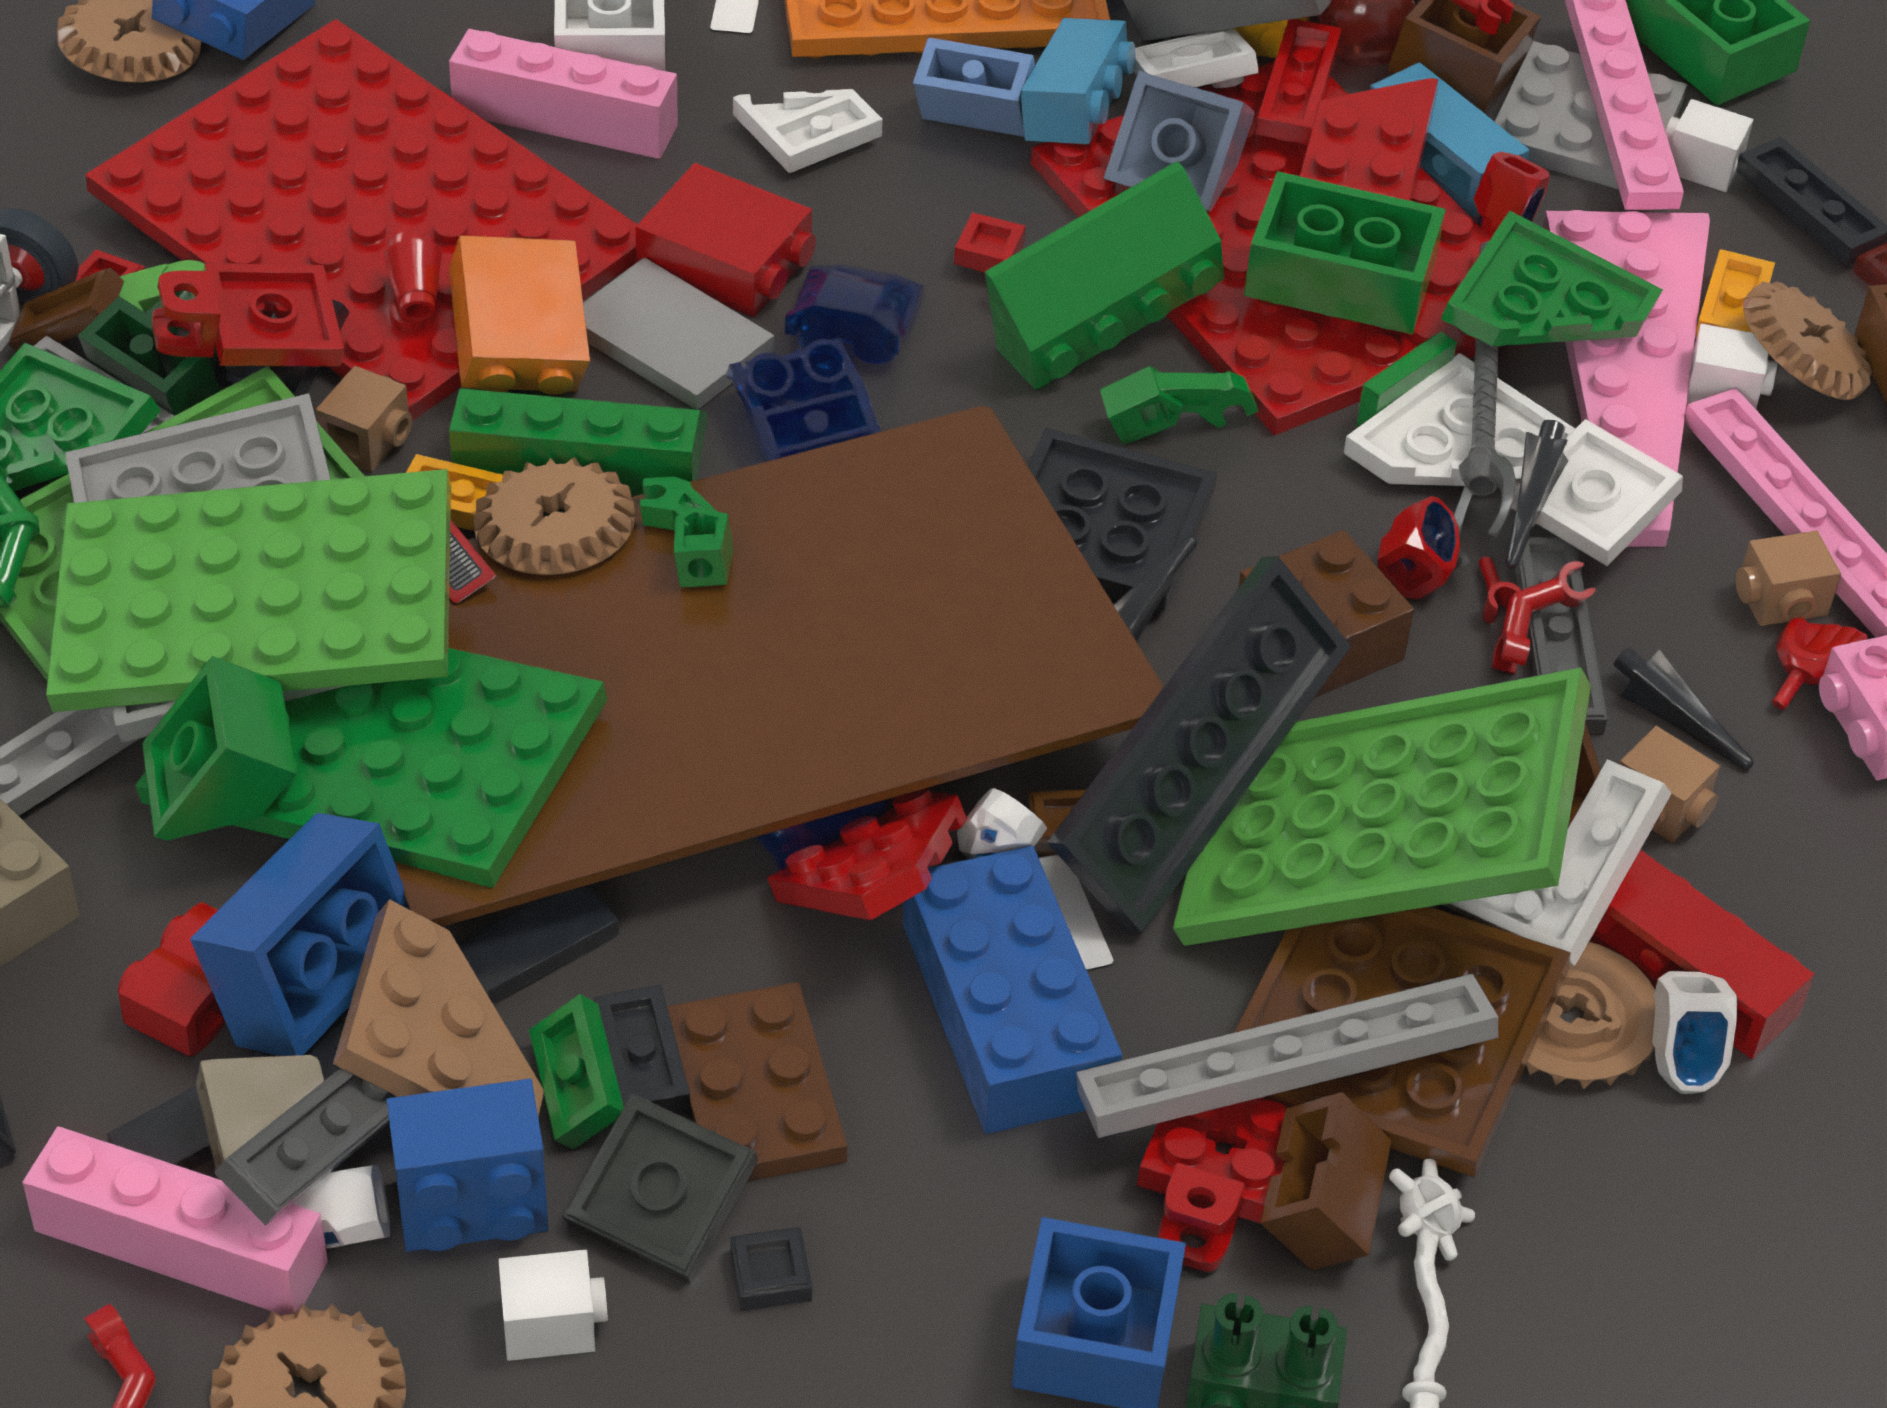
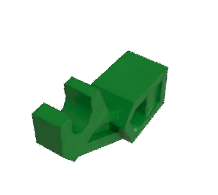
(1155, 400)
(698, 530)

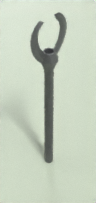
(1483, 468)

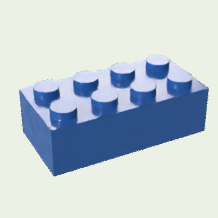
(1008, 987)

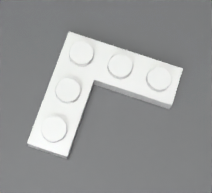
(1594, 863)

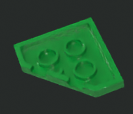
(1545, 291)
(57, 409)

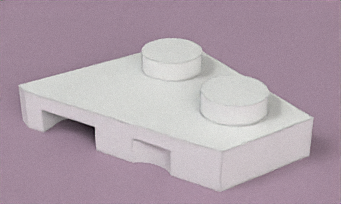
(809, 125)

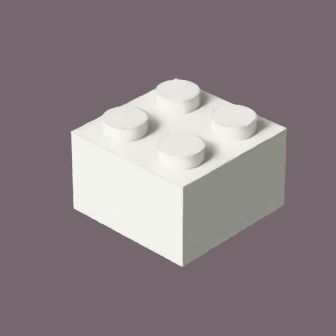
(613, 29)

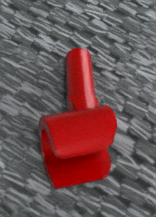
(1497, 592)

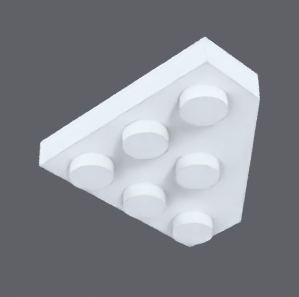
(1430, 429)

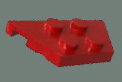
(1372, 138)

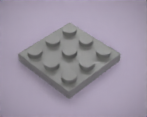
(1557, 118)

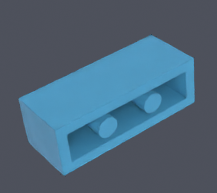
(1076, 80)
(1457, 139)

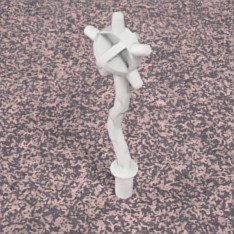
(1433, 1214)

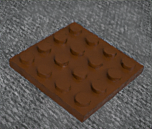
(1444, 1101)

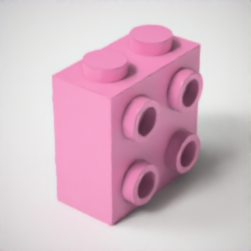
(1857, 695)

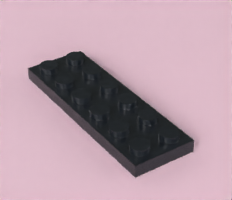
(1200, 745)

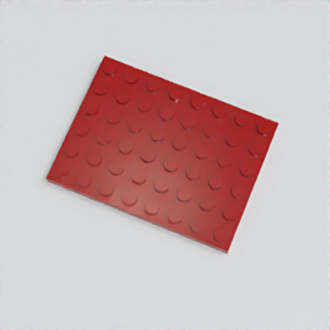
(330, 162)
(1291, 357)

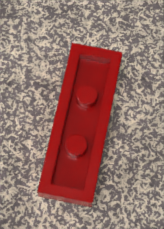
(1298, 81)

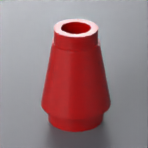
(414, 272)

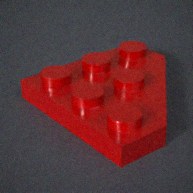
(874, 860)

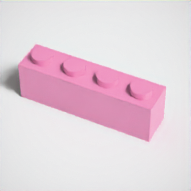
(565, 93)
(173, 1222)

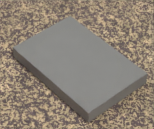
(671, 332)

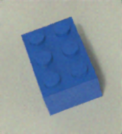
(297, 934)

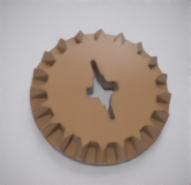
(144, 53)
(1807, 340)
(593, 527)
(1614, 1026)
(348, 1354)

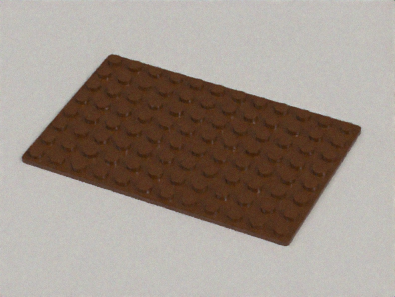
(877, 634)

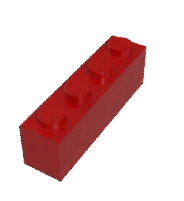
(1671, 926)

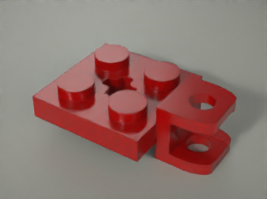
(229, 313)
(1210, 1188)

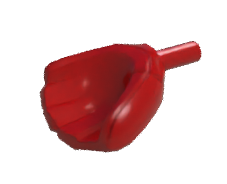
(1805, 653)

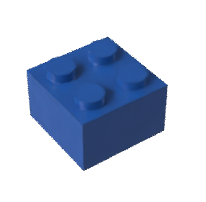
(468, 1165)
(1098, 1315)

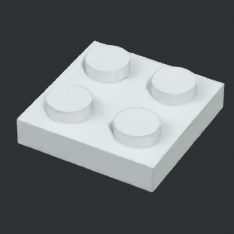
(1200, 59)
(1605, 493)

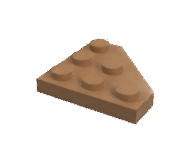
(423, 1015)

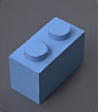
(972, 85)

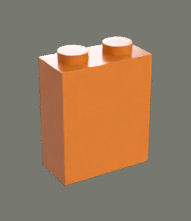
(518, 314)

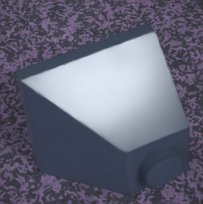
(1183, 125)

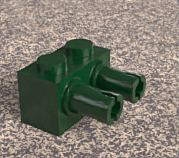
(125, 348)
(1265, 1358)

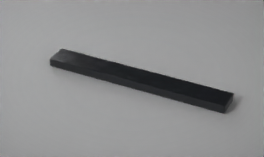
(503, 960)

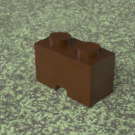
(1329, 1182)

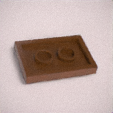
(760, 1078)

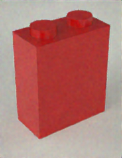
(727, 238)

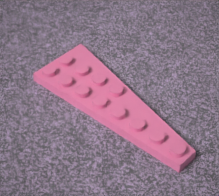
(1642, 381)

